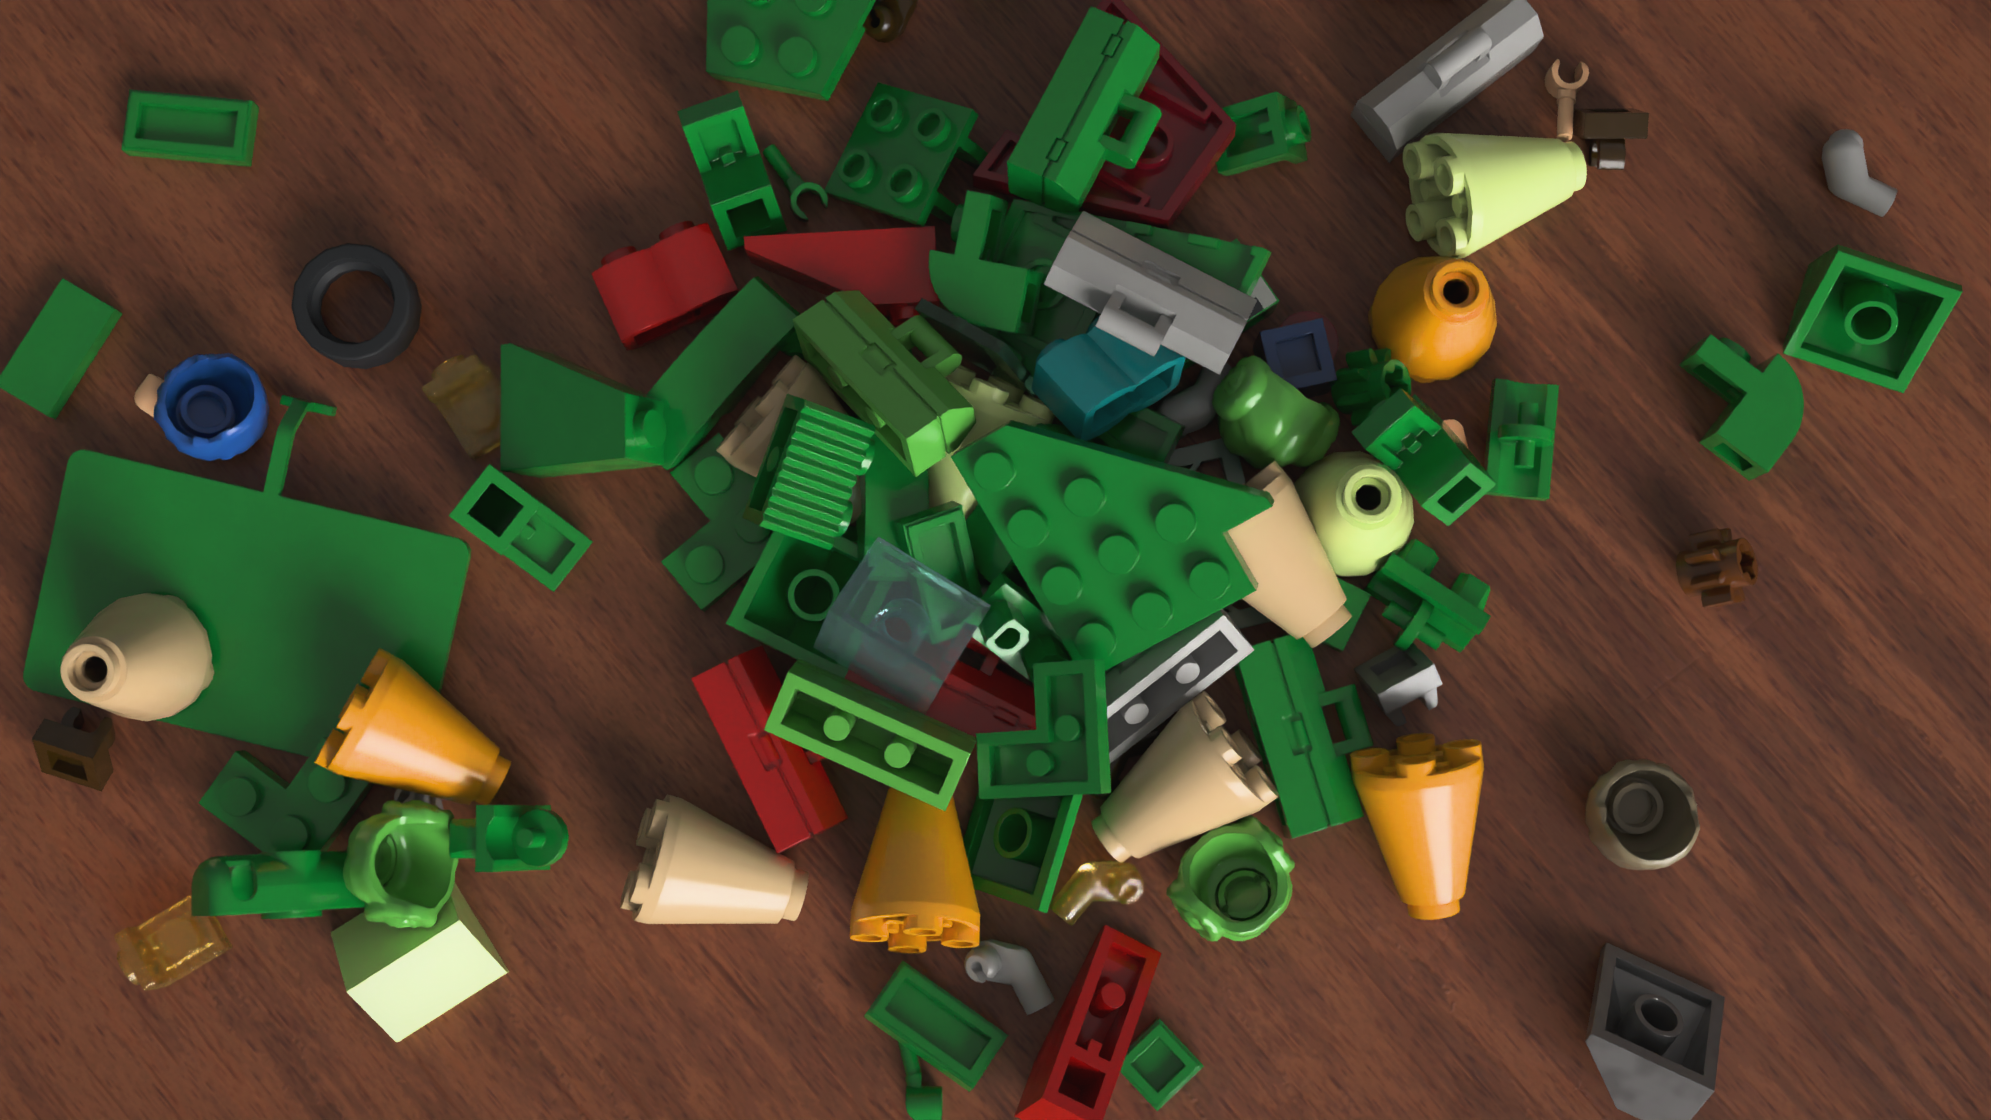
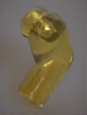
(1097, 882)

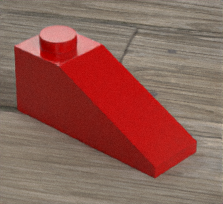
(880, 263)
(1091, 1032)

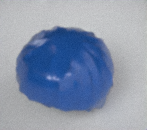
(212, 406)

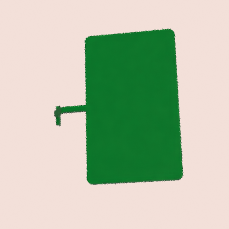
(279, 583)

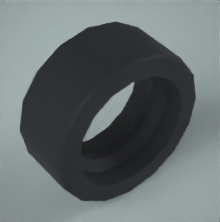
(325, 270)

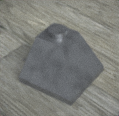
(1653, 1037)

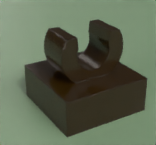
(1608, 133)
(73, 753)

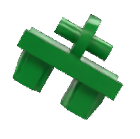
(1521, 438)
(1425, 606)
(1018, 628)
(509, 838)

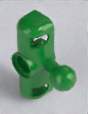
(272, 884)

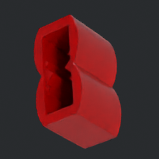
(664, 285)

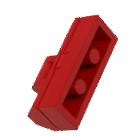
(977, 698)
(779, 776)

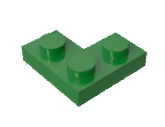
(728, 544)
(1069, 744)
(281, 814)

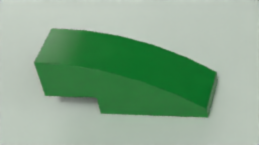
(721, 366)

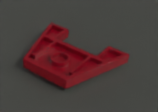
(1174, 162)

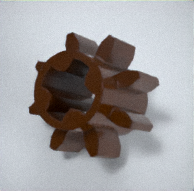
(1716, 567)

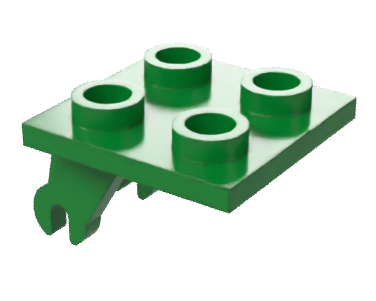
(903, 155)

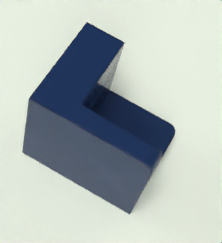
(1299, 356)

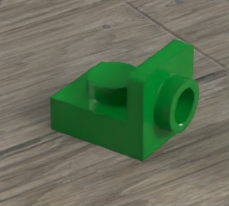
(1266, 132)

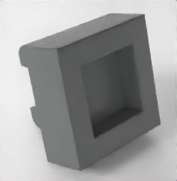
(1398, 679)

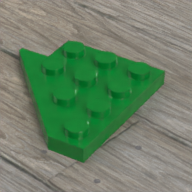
(1109, 537)

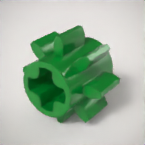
(1367, 381)

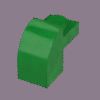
(731, 169)
(973, 282)
(1762, 405)
(1424, 455)
(520, 527)

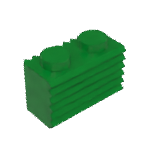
(810, 472)

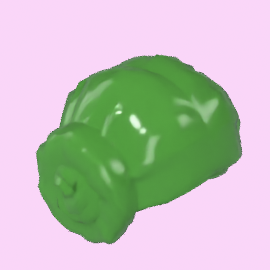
(1270, 418)
(402, 864)
(1233, 881)

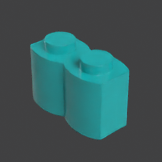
(1101, 379)

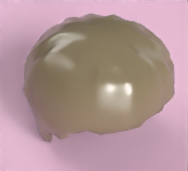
(1642, 815)

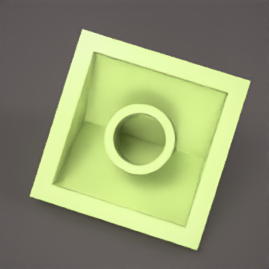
(419, 972)

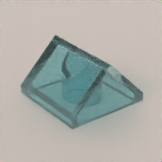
(900, 625)

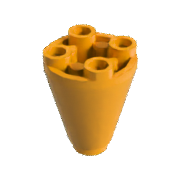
(1423, 328)
(411, 739)
(1423, 816)
(916, 880)

